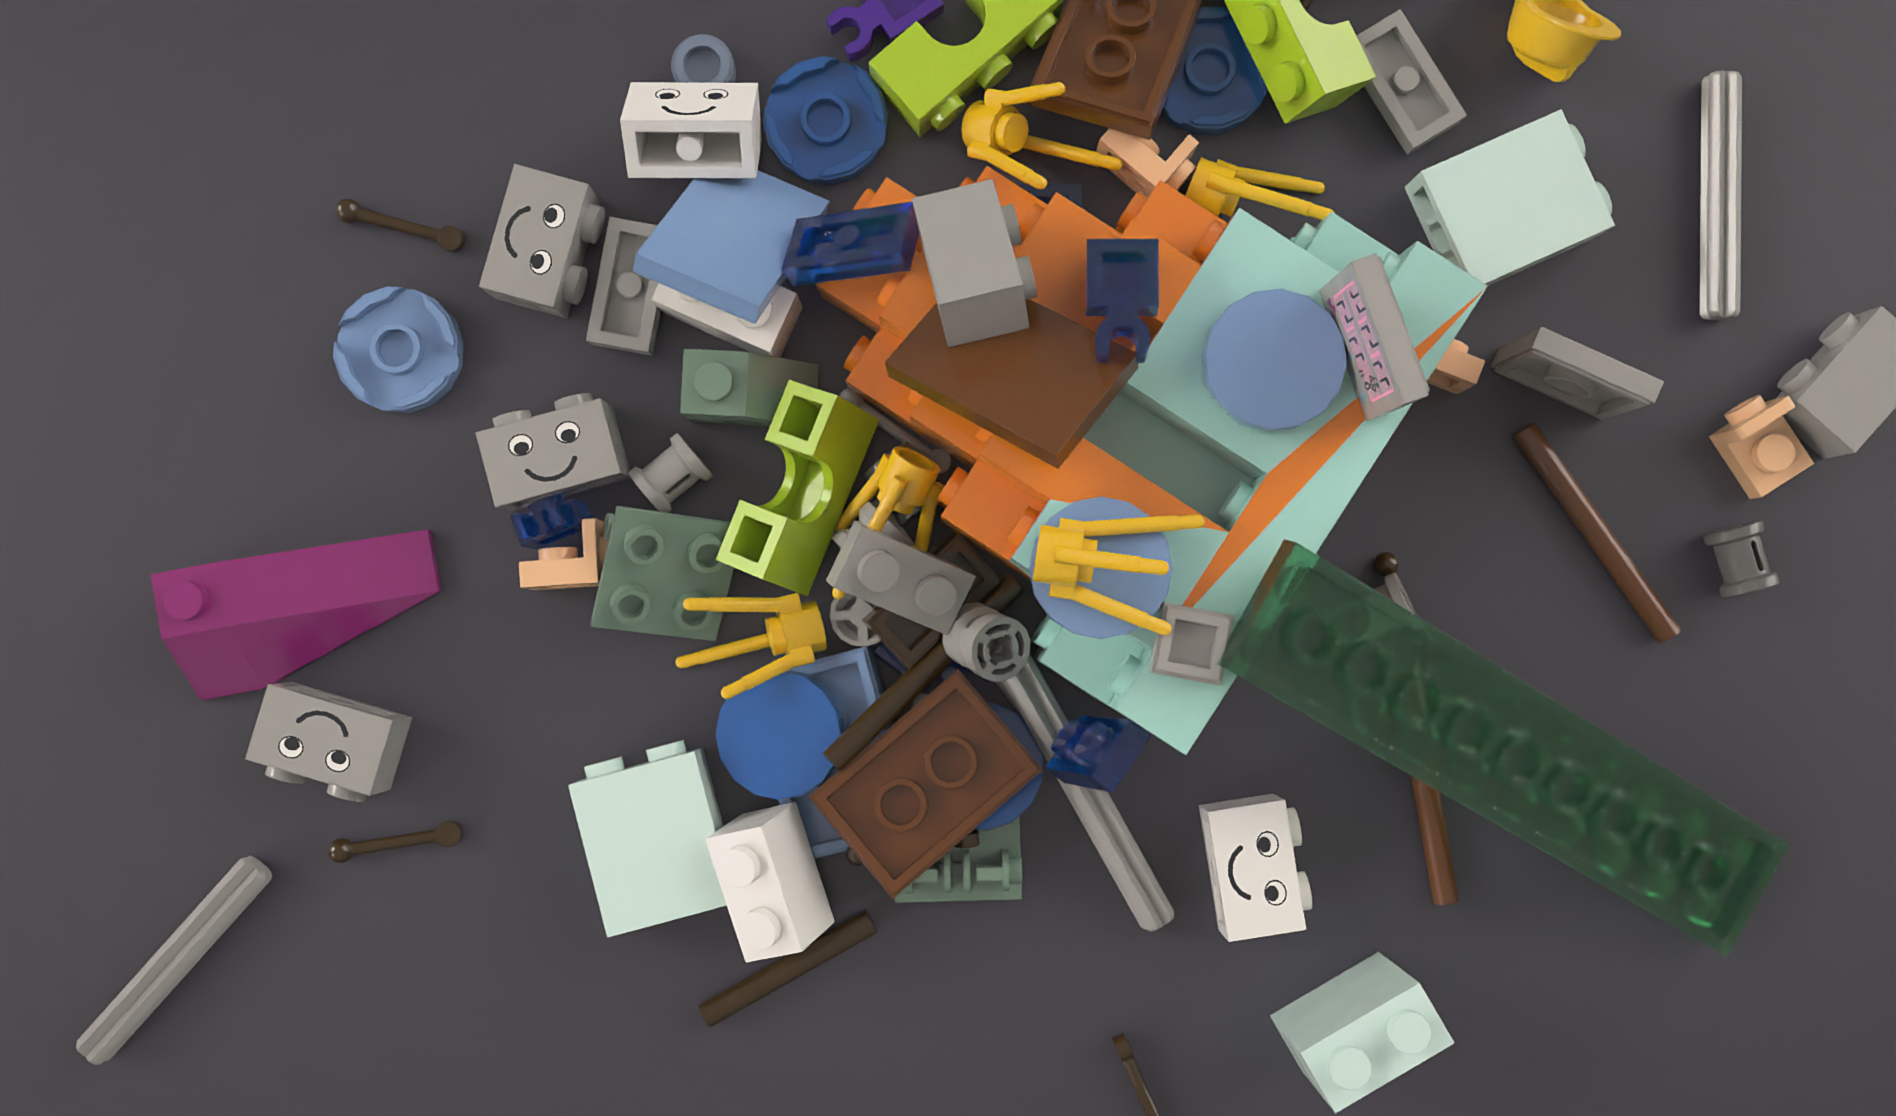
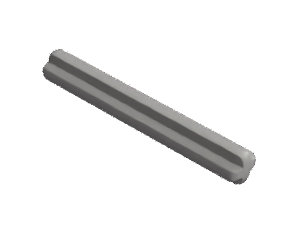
(1720, 195)
(173, 960)

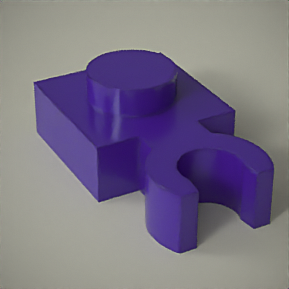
(878, 17)

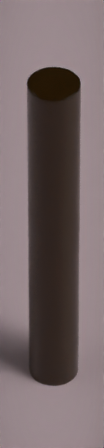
(787, 969)

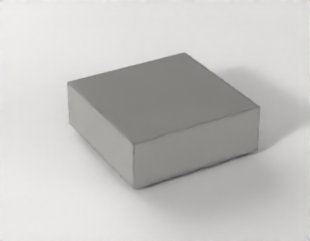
(1193, 645)

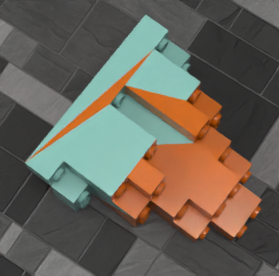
(1163, 433)

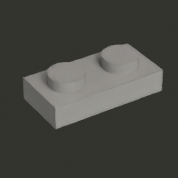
(1408, 84)
(622, 304)
(900, 578)

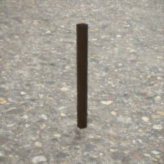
(908, 687)

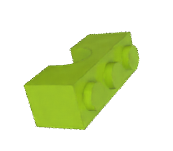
(1299, 58)
(932, 79)
(823, 452)

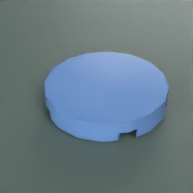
(398, 350)
(1274, 360)
(1134, 589)

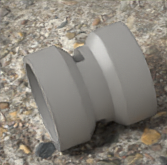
(987, 642)

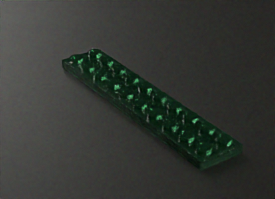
(1499, 747)

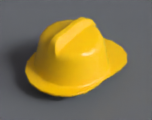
(1556, 35)

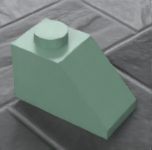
(738, 385)

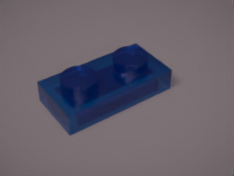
(852, 244)
(1096, 751)

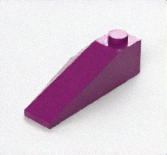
(272, 613)

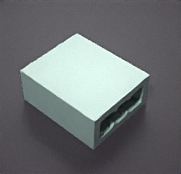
(1512, 200)
(648, 837)
(1361, 1030)

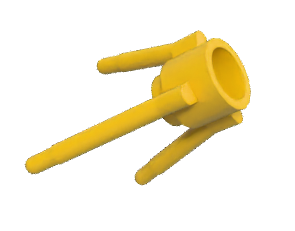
(997, 129)
(1222, 184)
(904, 482)
(1068, 557)
(793, 631)

